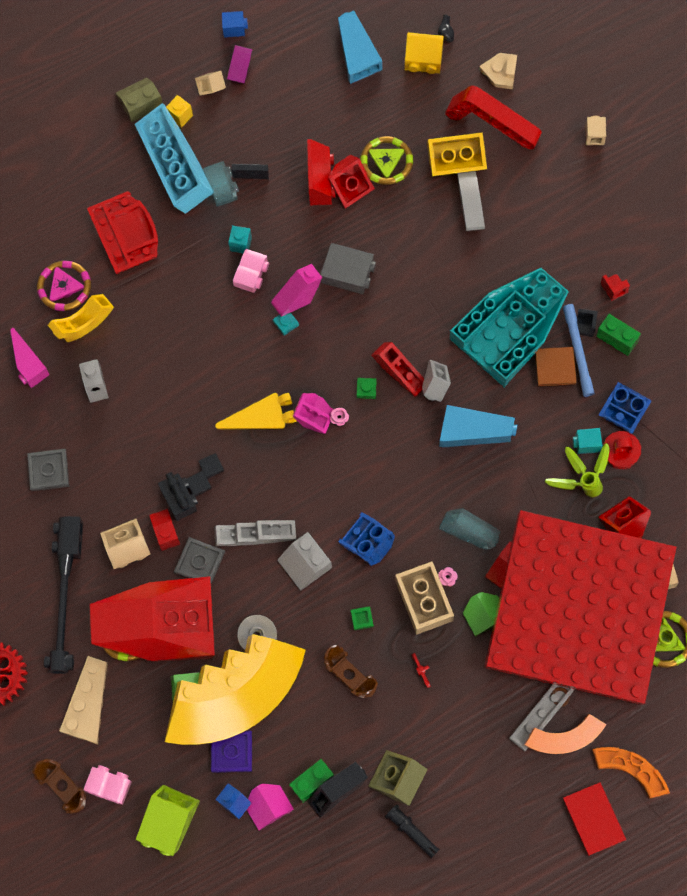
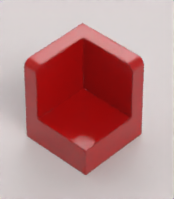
(614, 286)

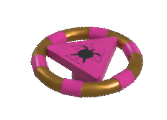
(63, 285)

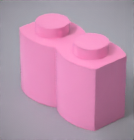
(250, 271)
(108, 785)

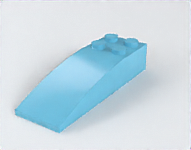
(173, 159)

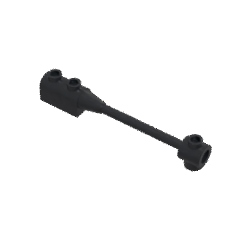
(67, 547)

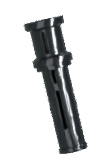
(405, 824)

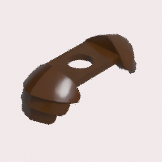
(336, 662)
(49, 772)

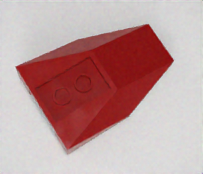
(157, 621)

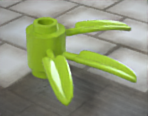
(589, 481)

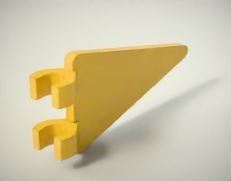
(261, 415)

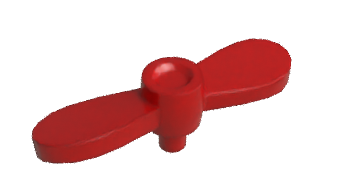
(421, 670)

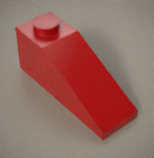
(398, 367)

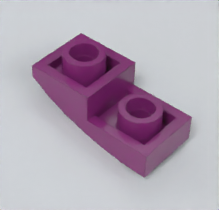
(239, 64)

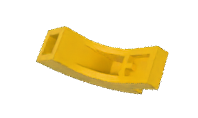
(84, 320)

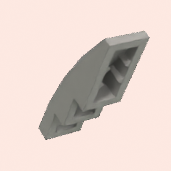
(470, 201)
(255, 533)

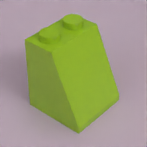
(167, 820)

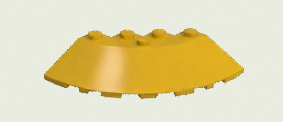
(236, 694)

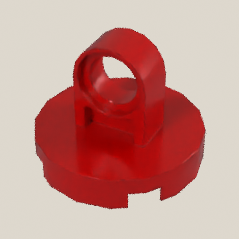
(623, 449)

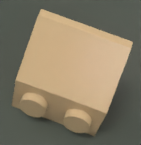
(125, 544)

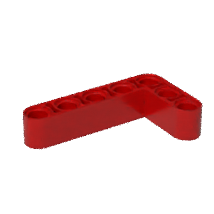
(495, 113)

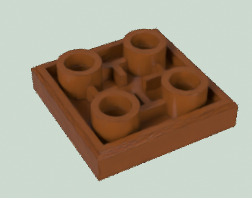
(555, 366)

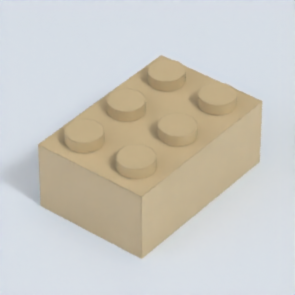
(424, 598)

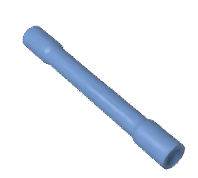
(585, 379)

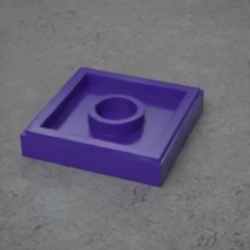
(232, 754)

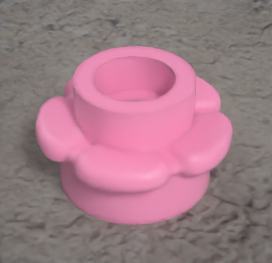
(339, 421)
(447, 581)

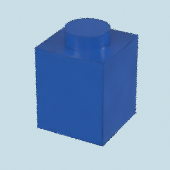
(234, 24)
(233, 801)

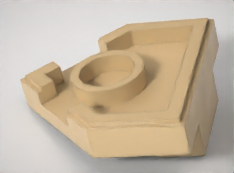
(500, 70)

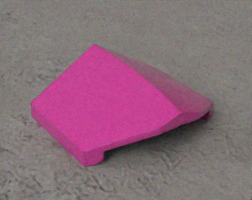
(313, 412)
(268, 805)

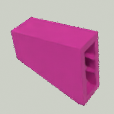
(297, 291)

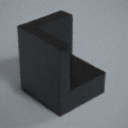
(586, 322)

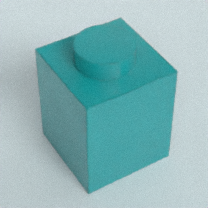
(239, 239)
(587, 441)

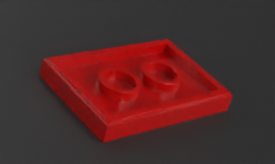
(594, 819)

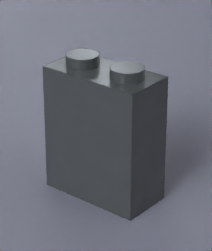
(348, 268)

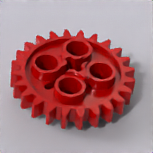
(17, 673)

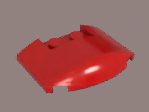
(125, 231)

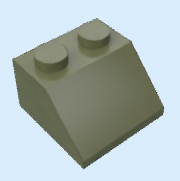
(139, 99)
(398, 777)

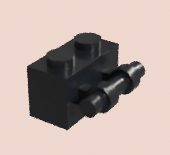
(177, 496)

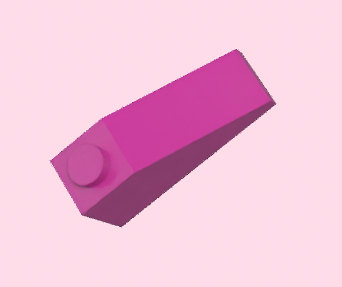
(28, 364)

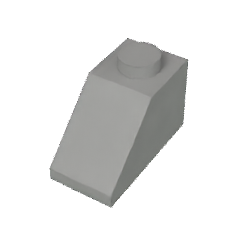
(436, 381)

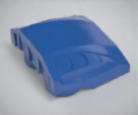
(625, 407)
(368, 539)

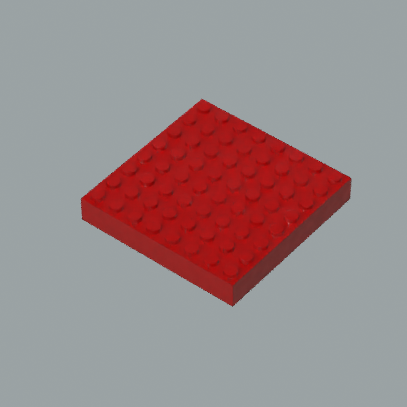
(581, 607)

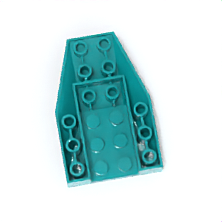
(510, 324)

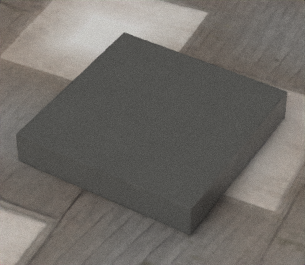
(48, 469)
(199, 560)

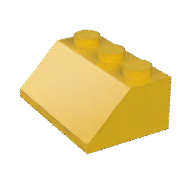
(456, 154)

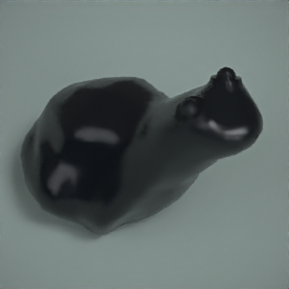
(446, 30)

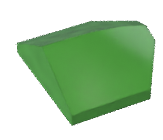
(481, 612)

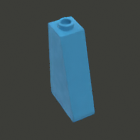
(358, 50)
(475, 427)

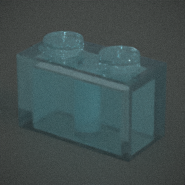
(221, 183)

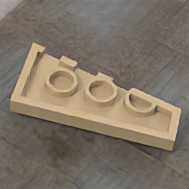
(84, 710)

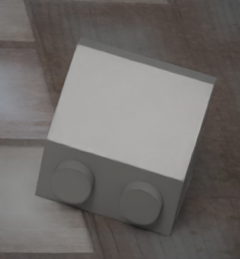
(304, 561)

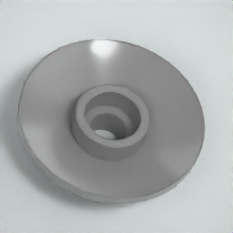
(253, 624)

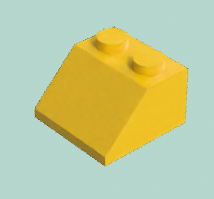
(423, 53)

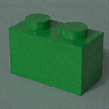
(618, 334)
(310, 780)

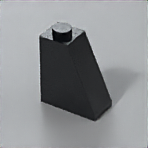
(337, 789)

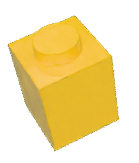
(180, 111)

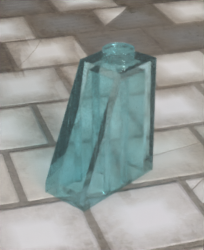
(470, 528)

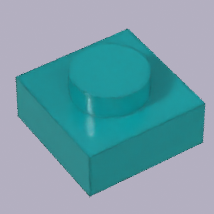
(285, 323)

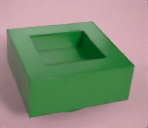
(366, 388)
(362, 618)

